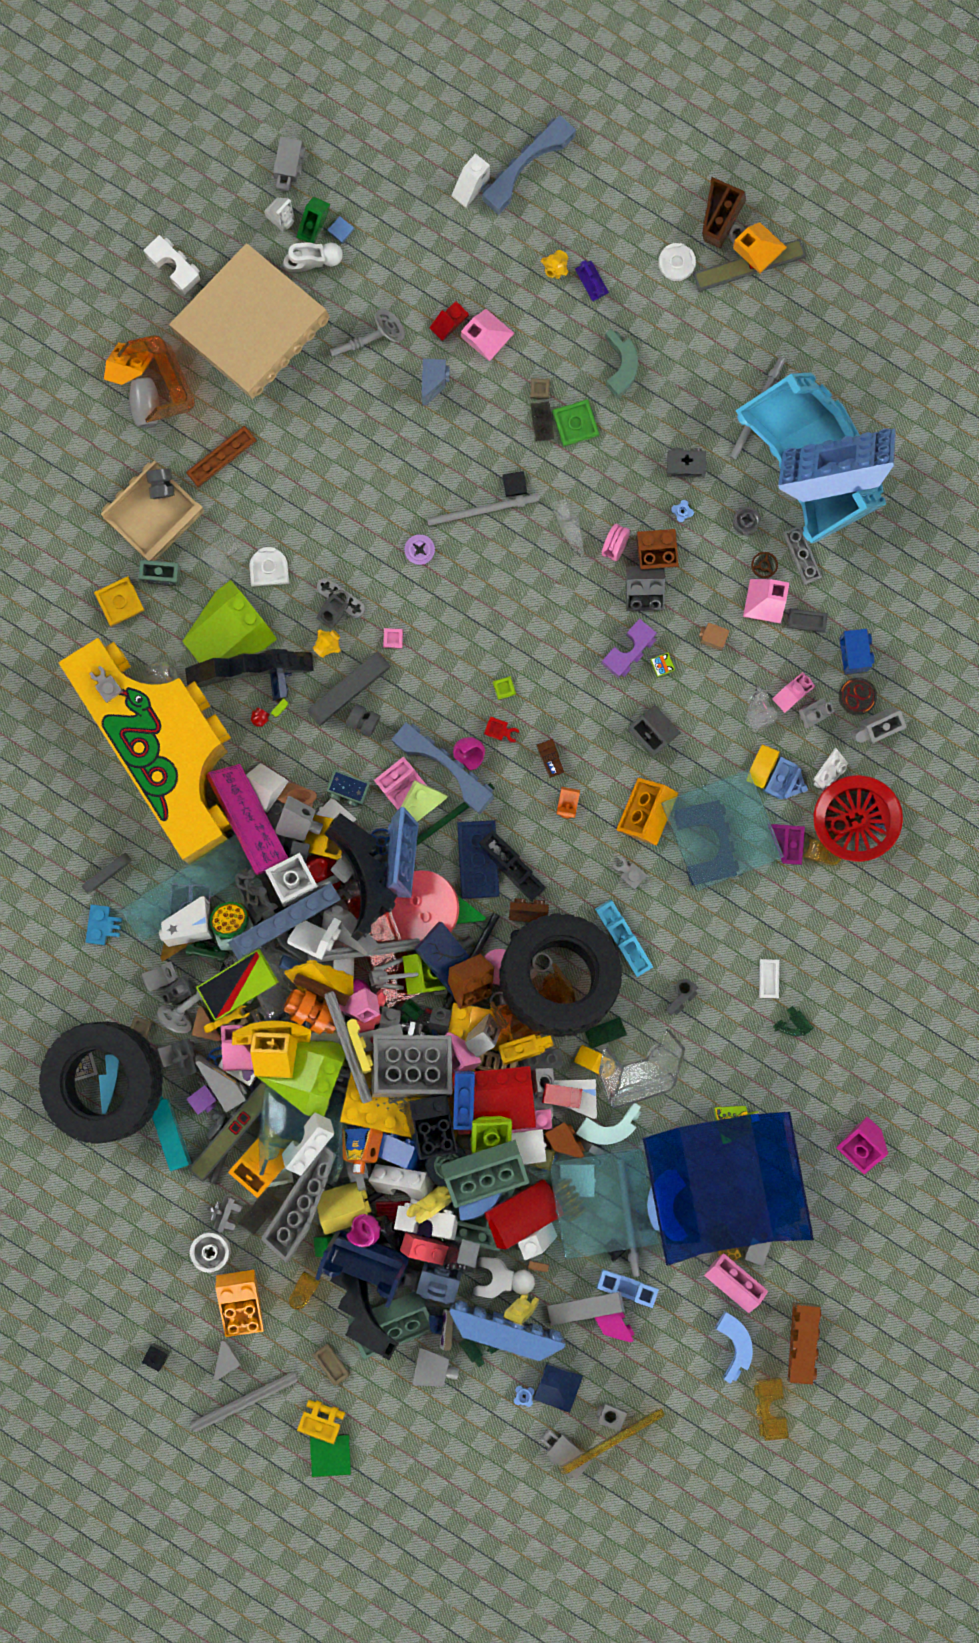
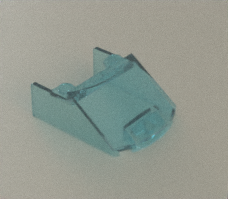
(285, 1123)

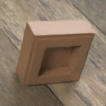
(539, 1266)

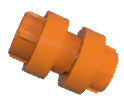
(305, 1007)

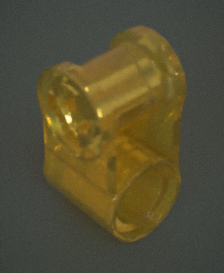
(820, 853)
(305, 1288)

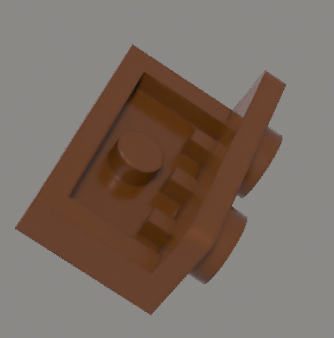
(526, 911)

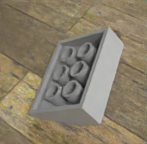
(411, 1066)

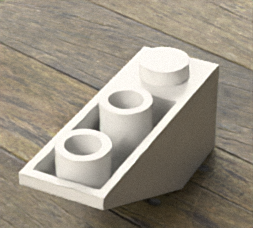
(280, 213)

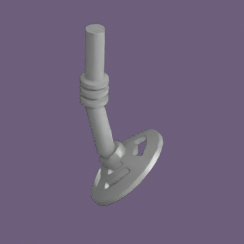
(385, 329)
(177, 1014)

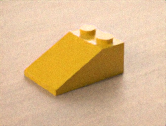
(466, 1019)

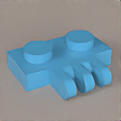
(101, 925)

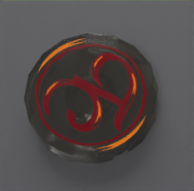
(857, 696)

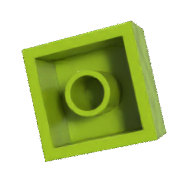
(426, 979)

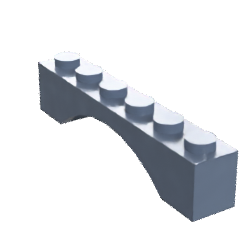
(555, 137)
(413, 743)
(284, 920)

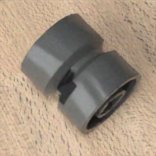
(160, 483)
(363, 720)

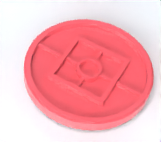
(431, 902)

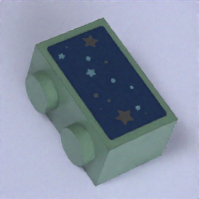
(159, 572)
(348, 788)

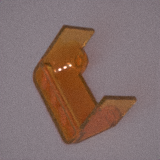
(179, 392)
(555, 988)

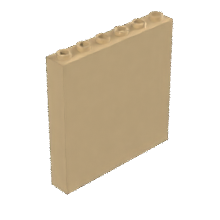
(250, 321)

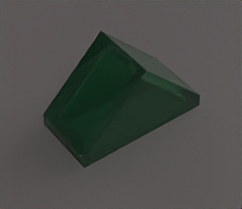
(605, 1032)

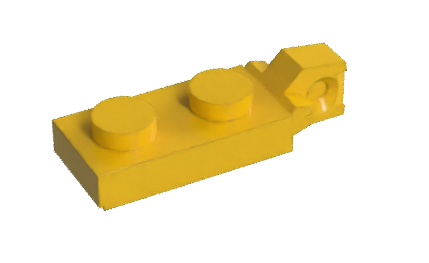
(524, 1048)

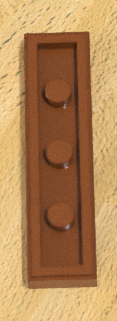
(221, 456)

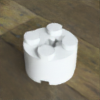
(200, 1256)

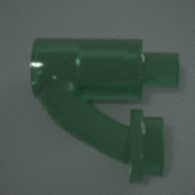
(799, 1020)
(473, 1351)

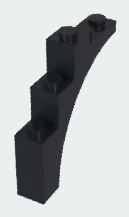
(247, 665)
(369, 872)
(365, 1326)

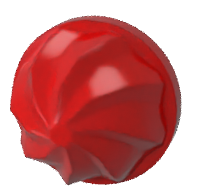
(259, 717)

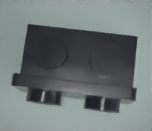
(388, 1235)

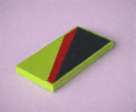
(237, 984)

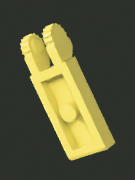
(359, 1044)
(430, 1204)
(521, 1309)

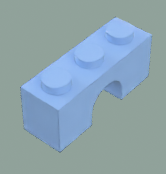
(629, 1288)

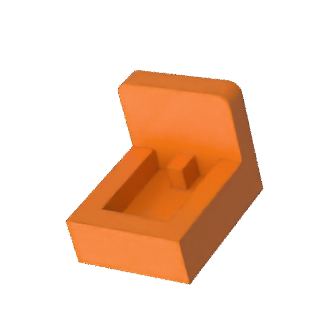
(568, 802)

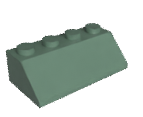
(484, 1174)
(403, 1320)

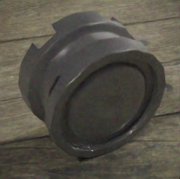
(746, 520)

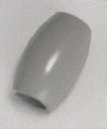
(142, 401)

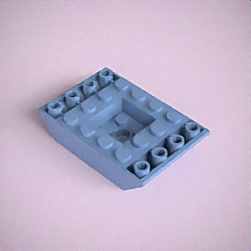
(838, 466)
(505, 1334)

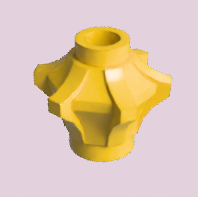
(556, 264)
(327, 643)

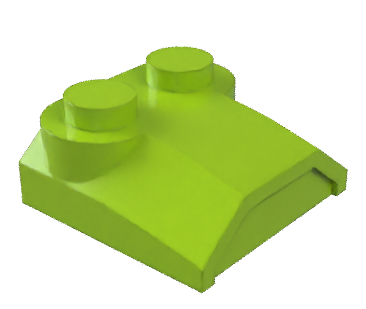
(490, 1132)

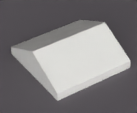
(266, 785)

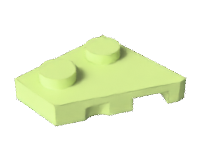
(422, 800)

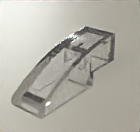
(568, 526)

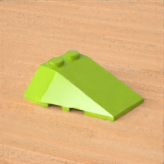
(228, 627)
(313, 1077)

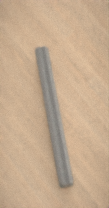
(384, 948)
(348, 1047)
(244, 1401)

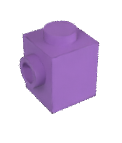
(203, 1100)

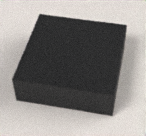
(514, 484)

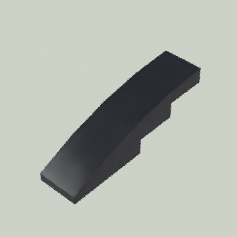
(512, 866)

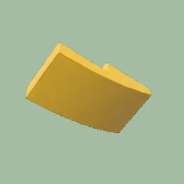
(763, 764)

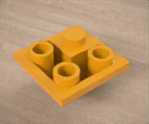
(758, 246)
(126, 368)

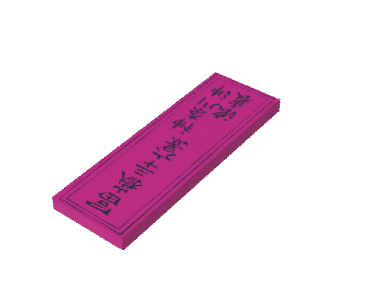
(247, 817)

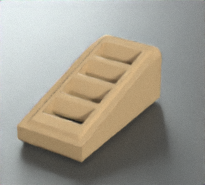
(489, 1060)

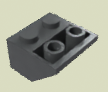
(645, 589)
(653, 731)

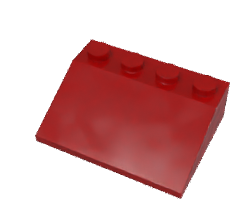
(504, 1094)

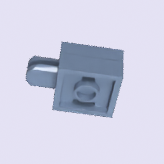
(438, 1283)

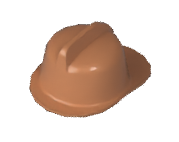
(298, 792)

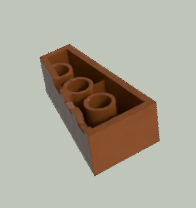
(803, 1343)

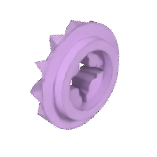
(419, 540)

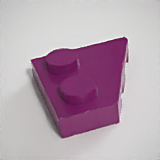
(791, 842)

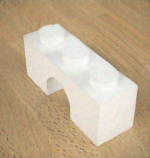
(161, 252)
(300, 1155)
(388, 1179)
(443, 1223)

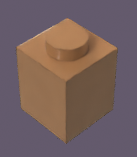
(713, 636)

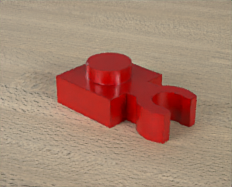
(497, 729)

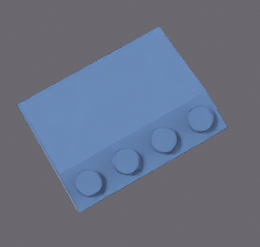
(401, 853)

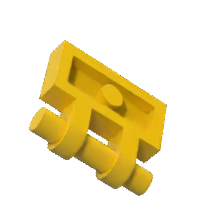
(318, 1427)

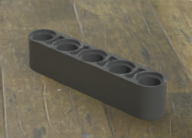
(348, 688)

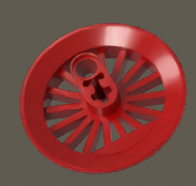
(888, 809)

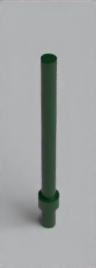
(443, 821)

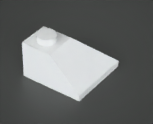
(291, 878)

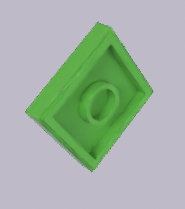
(575, 423)

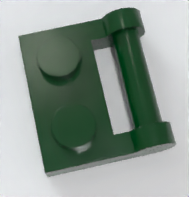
(200, 949)

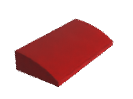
(522, 1214)

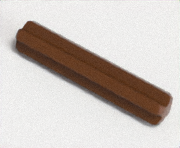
(319, 988)

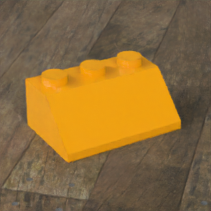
(644, 813)

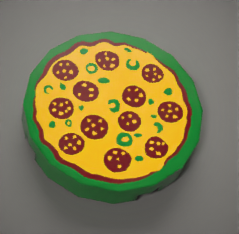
(229, 920)

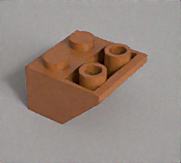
(657, 549)
(471, 981)
(562, 1141)

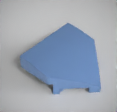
(785, 780)

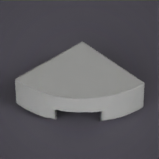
(591, 1148)

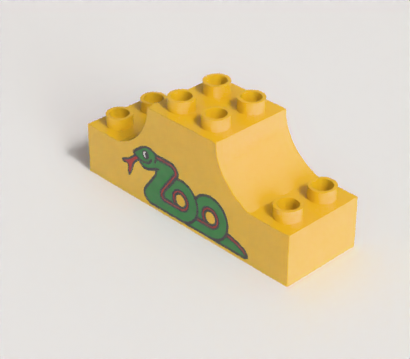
(160, 743)

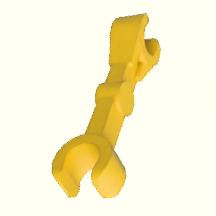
(226, 1019)

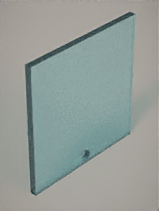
(722, 830)
(602, 1203)

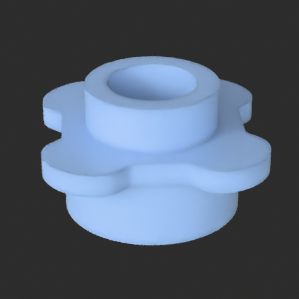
(687, 511)
(524, 1401)

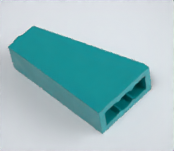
(170, 1136)

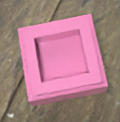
(393, 638)

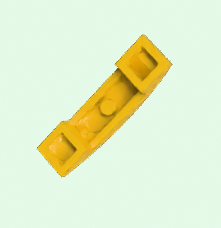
(244, 1035)

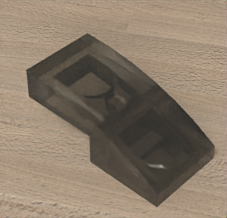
(258, 1213)

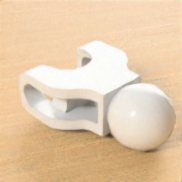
(312, 256)
(503, 1279)

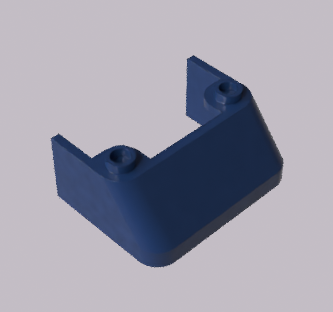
(371, 1263)

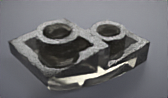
(542, 421)

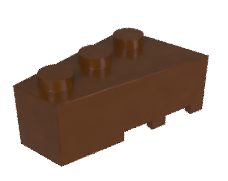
(722, 211)

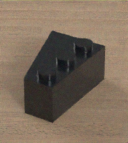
(461, 1255)

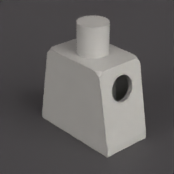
(297, 820)
(433, 1369)

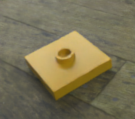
(119, 601)

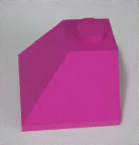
(864, 1145)

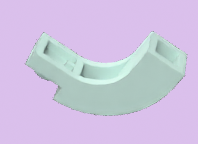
(608, 1135)

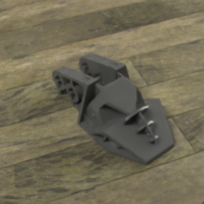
(261, 908)

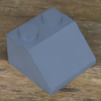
(434, 378)

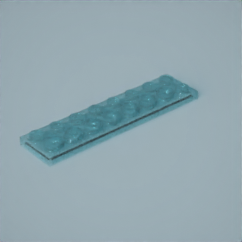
(200, 878)

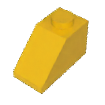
(588, 1058)

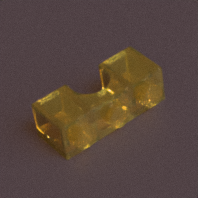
(768, 1391)

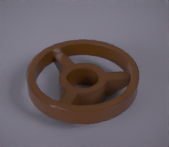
(768, 563)

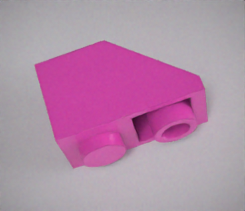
(613, 1326)

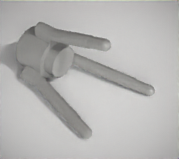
(379, 977)

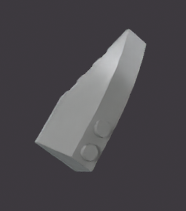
(298, 1210)

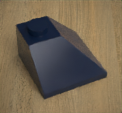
(558, 1387)

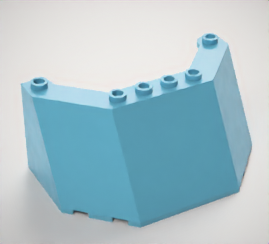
(802, 414)

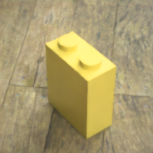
(341, 1206)

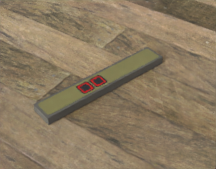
(741, 268)
(229, 1135)

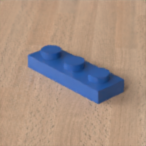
(463, 1100)

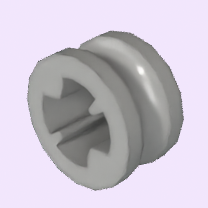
(732, 237)

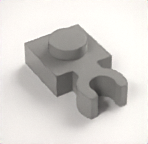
(107, 686)
(631, 874)

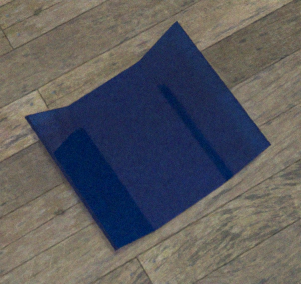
(727, 1185)

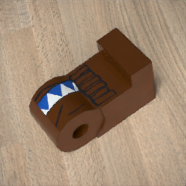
(550, 758)

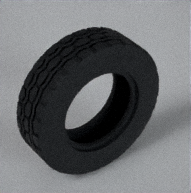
(586, 941)
(59, 1089)

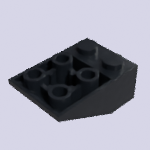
(431, 1127)

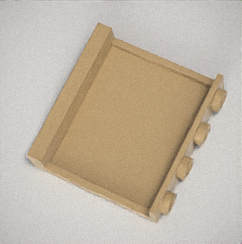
(151, 523)

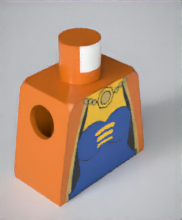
(361, 1147)

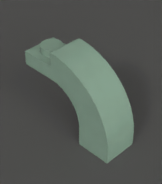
(625, 376)

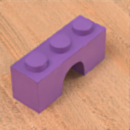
(619, 662)

